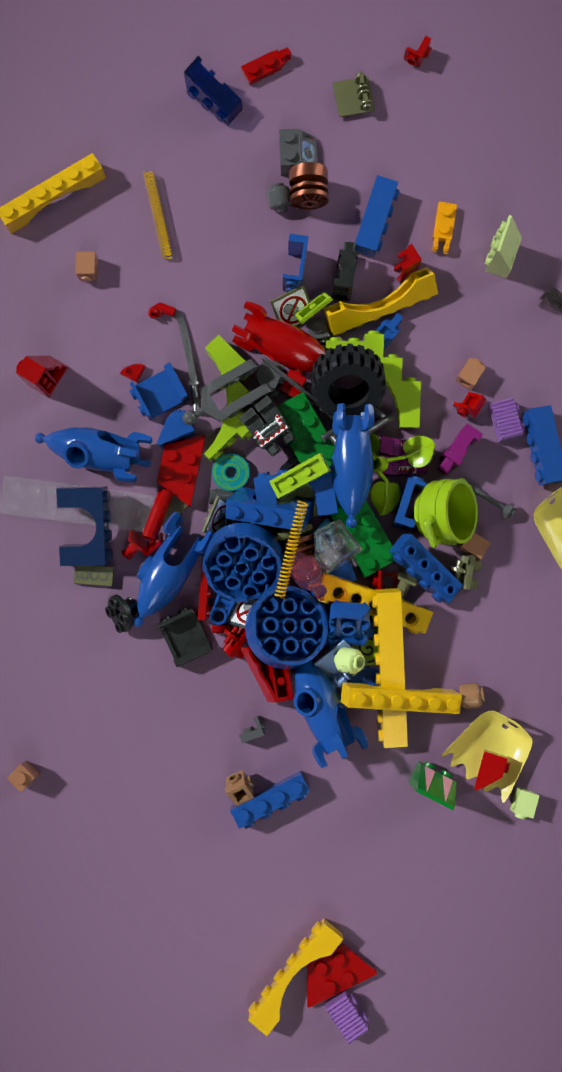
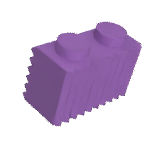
(506, 419)
(347, 1016)

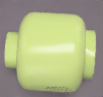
(349, 660)

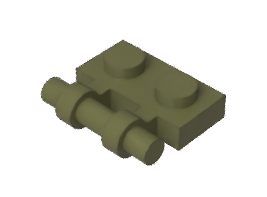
(283, 535)

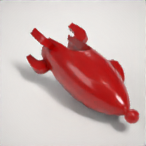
(277, 340)

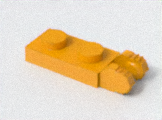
(444, 225)

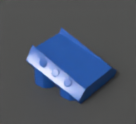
(348, 623)

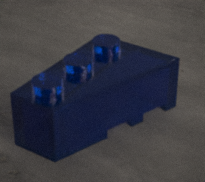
(211, 93)

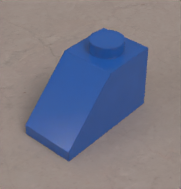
(174, 429)

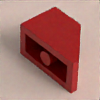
(491, 769)

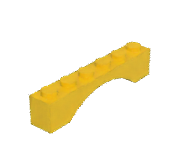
(77, 176)
(417, 287)
(375, 697)
(319, 944)

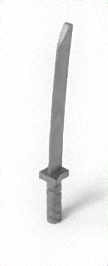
(193, 383)
(293, 383)

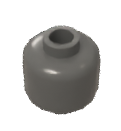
(278, 197)

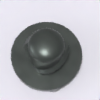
(122, 612)

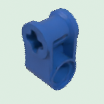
(224, 606)

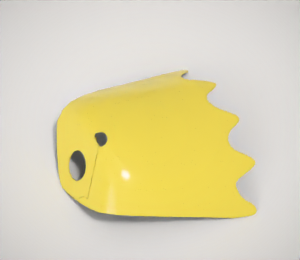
(548, 522)
(489, 735)

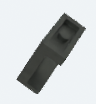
(185, 636)

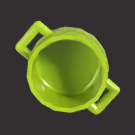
(446, 512)

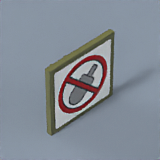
(289, 304)
(216, 517)

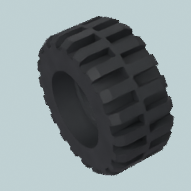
(343, 362)

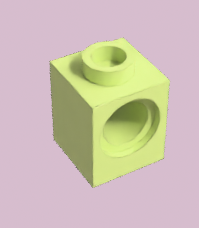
(524, 803)

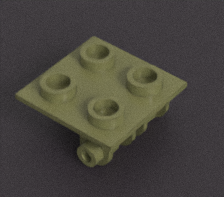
(354, 96)

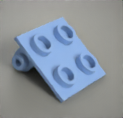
(328, 666)

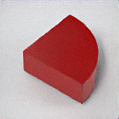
(133, 372)
(220, 628)

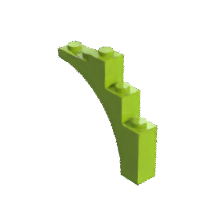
(226, 359)
(405, 393)

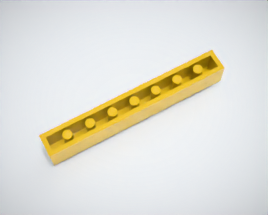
(390, 663)

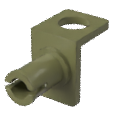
(405, 581)

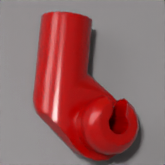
(161, 309)

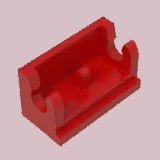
(409, 264)

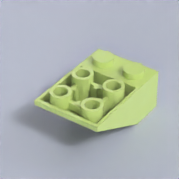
(503, 249)

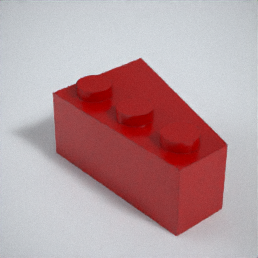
(41, 373)
(273, 681)

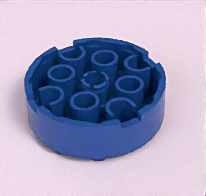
(242, 562)
(272, 641)

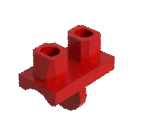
(234, 642)

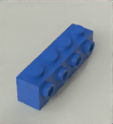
(375, 216)
(544, 444)
(425, 568)
(270, 799)

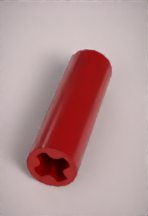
(157, 515)

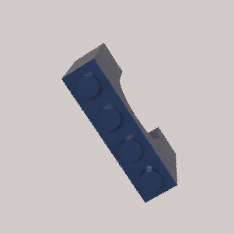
(94, 501)

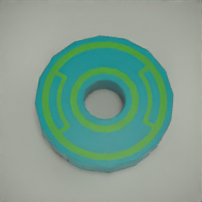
(230, 461)

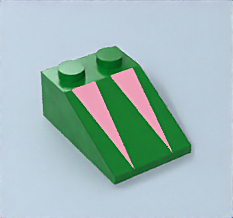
(433, 784)

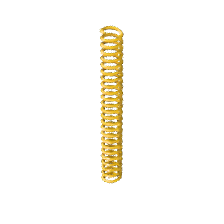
(166, 247)
(292, 549)

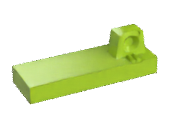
(300, 475)

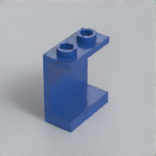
(296, 247)
(159, 393)

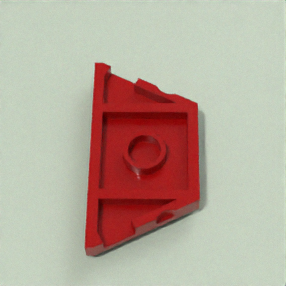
(181, 467)
(335, 974)

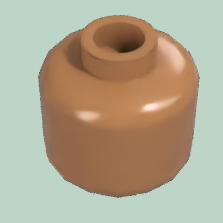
(472, 695)

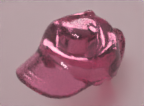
(308, 574)

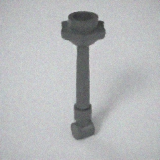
(507, 510)

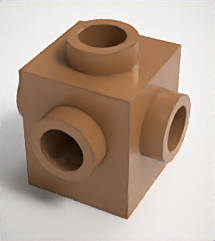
(239, 787)

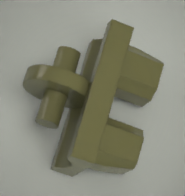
(464, 571)

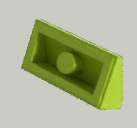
(313, 308)

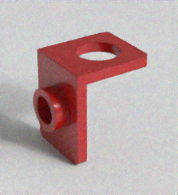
(378, 579)

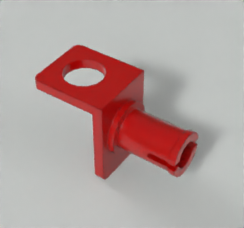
(138, 544)

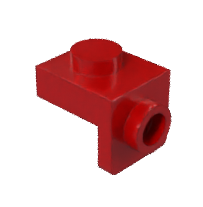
(416, 57)
(296, 376)
(471, 405)

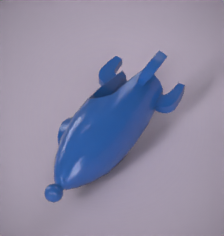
(98, 450)
(352, 460)
(159, 579)
(324, 713)

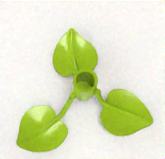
(387, 495)

